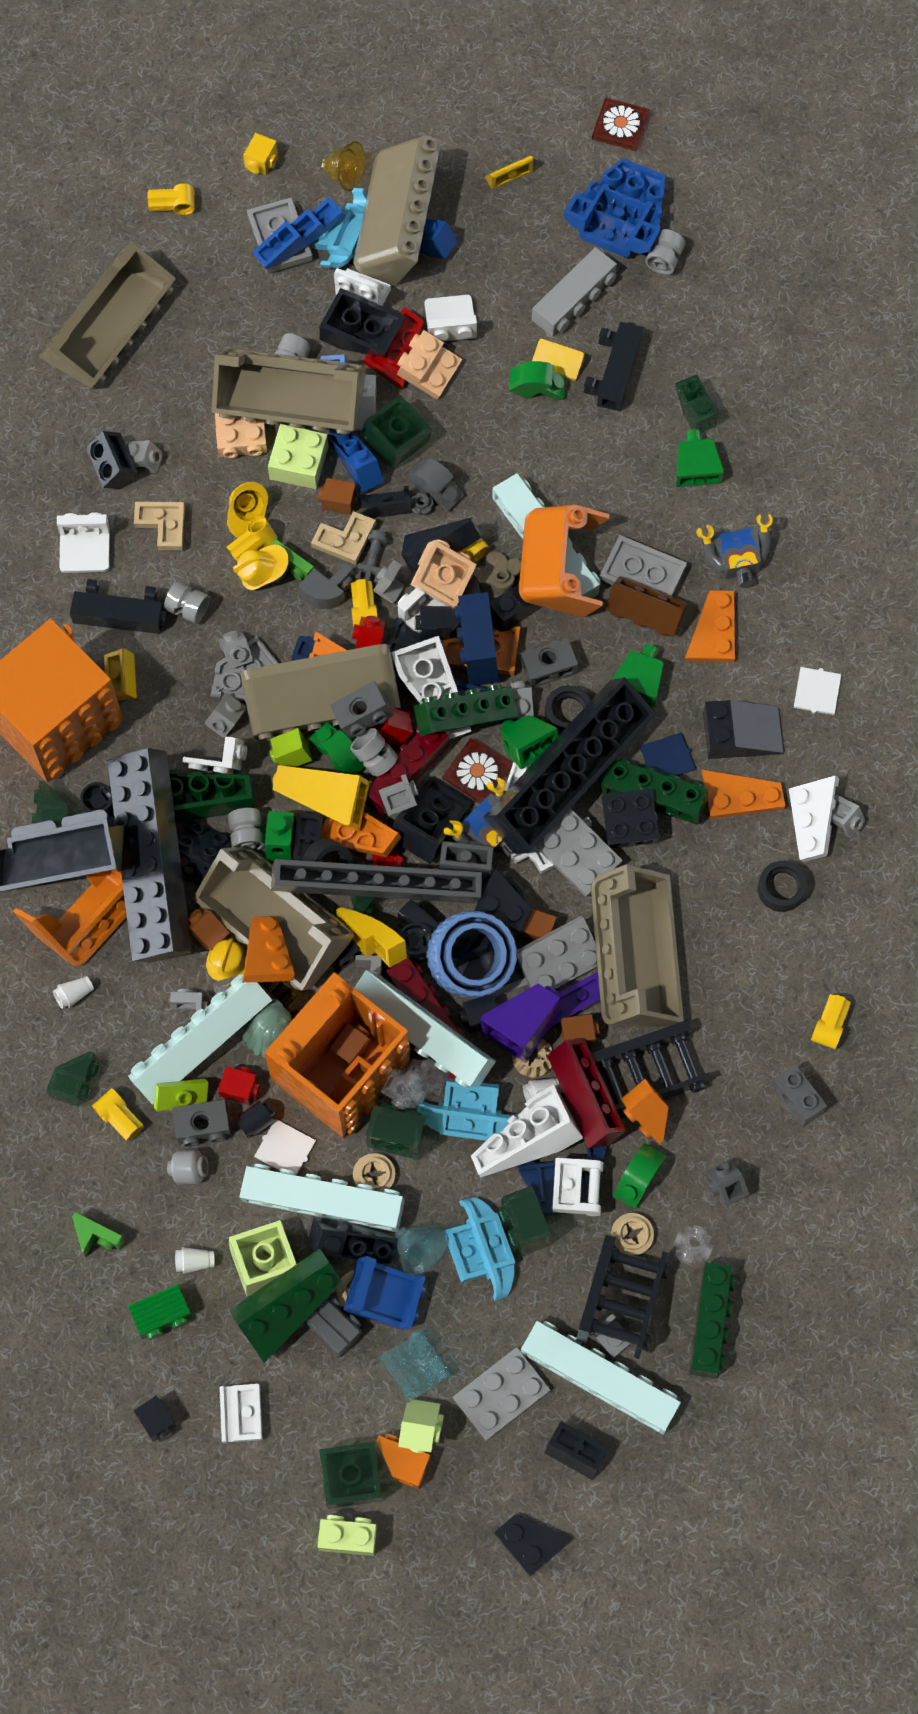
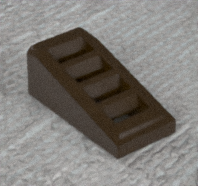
(293, 1003)

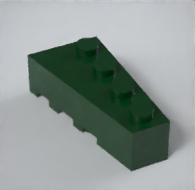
(209, 795)
(285, 1303)

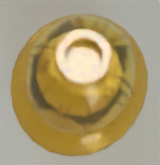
(345, 165)

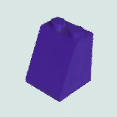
(523, 1020)

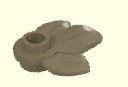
(498, 571)

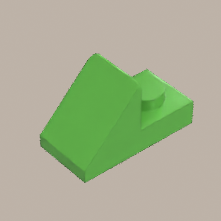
(298, 566)
(89, 1231)

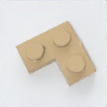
(167, 518)
(345, 544)

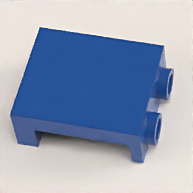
(384, 1294)

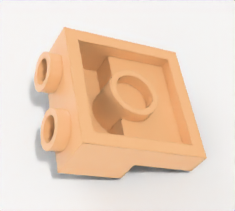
(428, 364)
(240, 437)
(443, 573)

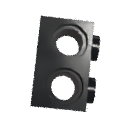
(111, 460)

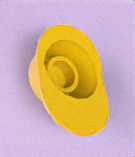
(245, 504)
(262, 566)
(227, 958)

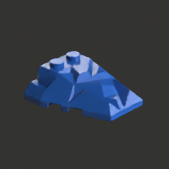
(620, 209)

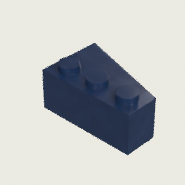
(477, 637)

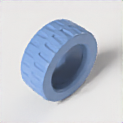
(441, 948)

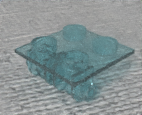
(415, 1366)

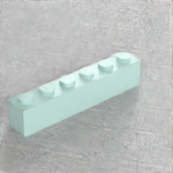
(516, 501)
(428, 1032)
(200, 1036)
(322, 1198)
(600, 1377)

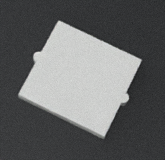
(817, 691)
(284, 1147)

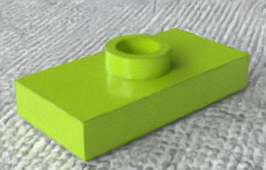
(180, 1093)

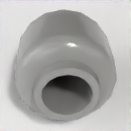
(187, 1167)

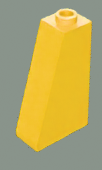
(328, 793)

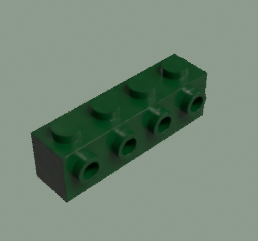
(466, 710)
(670, 793)
(710, 1320)

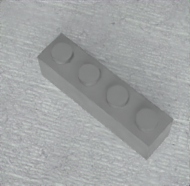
(574, 292)

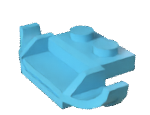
(343, 236)
(466, 1112)
(482, 1248)

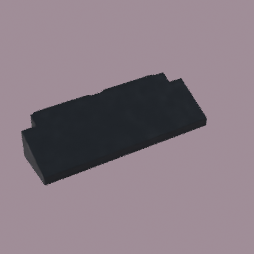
(48, 853)

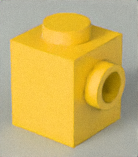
(261, 154)

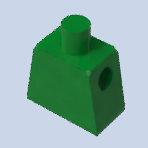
(697, 461)
(643, 672)
(526, 739)
(280, 834)

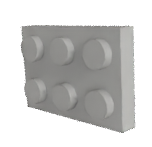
(267, 219)
(643, 566)
(577, 852)
(559, 955)
(501, 1394)

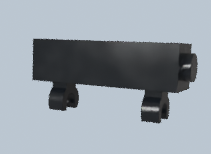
(619, 367)
(118, 612)

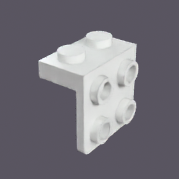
(361, 285)
(451, 318)
(84, 543)
(410, 606)
(233, 754)

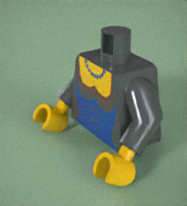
(738, 551)
(475, 828)

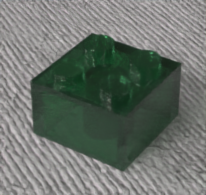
(396, 431)
(396, 1131)
(525, 1221)
(350, 1475)

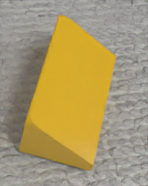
(510, 172)
(564, 359)
(121, 670)

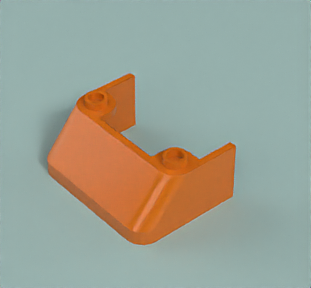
(544, 558)
(85, 922)

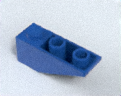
(437, 239)
(357, 460)

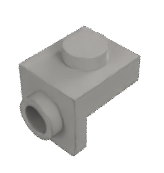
(145, 454)
(388, 586)
(235, 649)
(523, 698)
(225, 715)
(187, 1000)

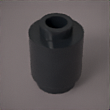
(256, 1118)

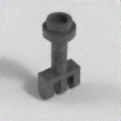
(377, 539)

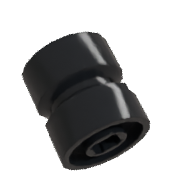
(97, 797)
(416, 940)

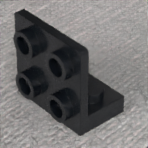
(630, 818)
(199, 849)

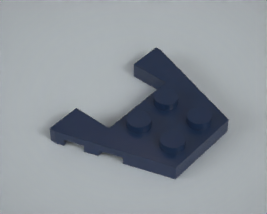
(542, 1176)

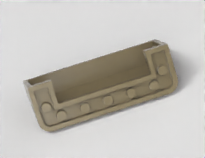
(396, 209)
(109, 317)
(287, 389)
(302, 690)
(241, 889)
(636, 948)

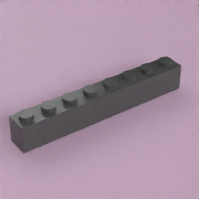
(375, 881)

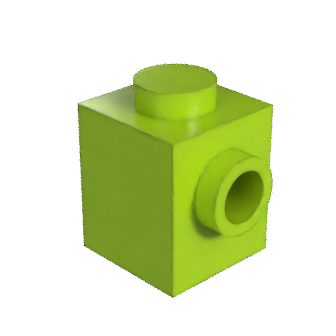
(290, 749)

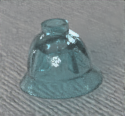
(420, 1248)

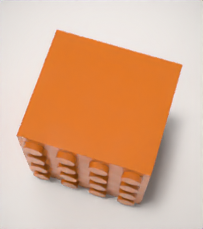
(54, 700)
(309, 1069)

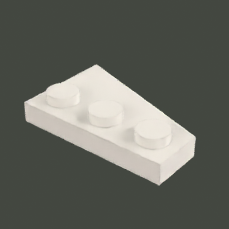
(812, 814)

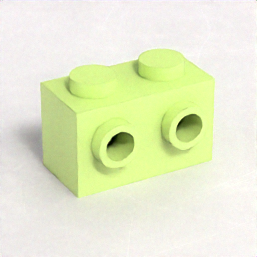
(420, 1426)
(347, 1537)

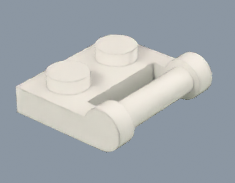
(568, 1186)

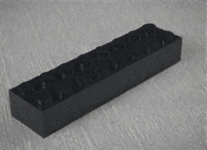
(569, 766)
(149, 856)

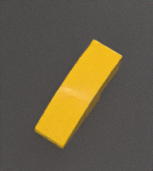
(374, 936)

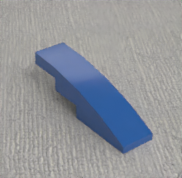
(295, 236)

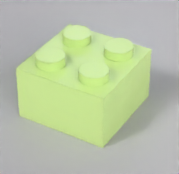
(298, 456)
(261, 1255)

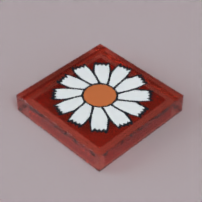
(620, 124)
(474, 769)

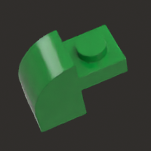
(536, 378)
(336, 748)
(639, 1175)

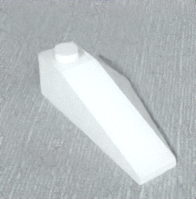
(426, 673)
(534, 1133)

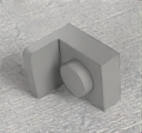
(399, 796)
(847, 816)
(373, 962)
(611, 1345)

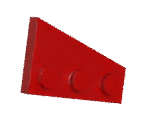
(387, 365)

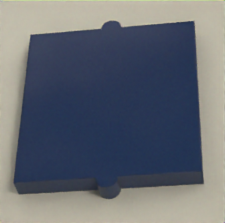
(668, 755)

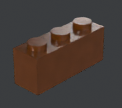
(646, 606)

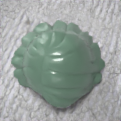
(265, 1027)

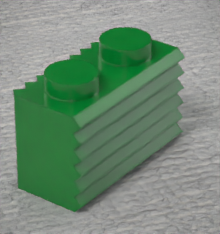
(160, 1312)

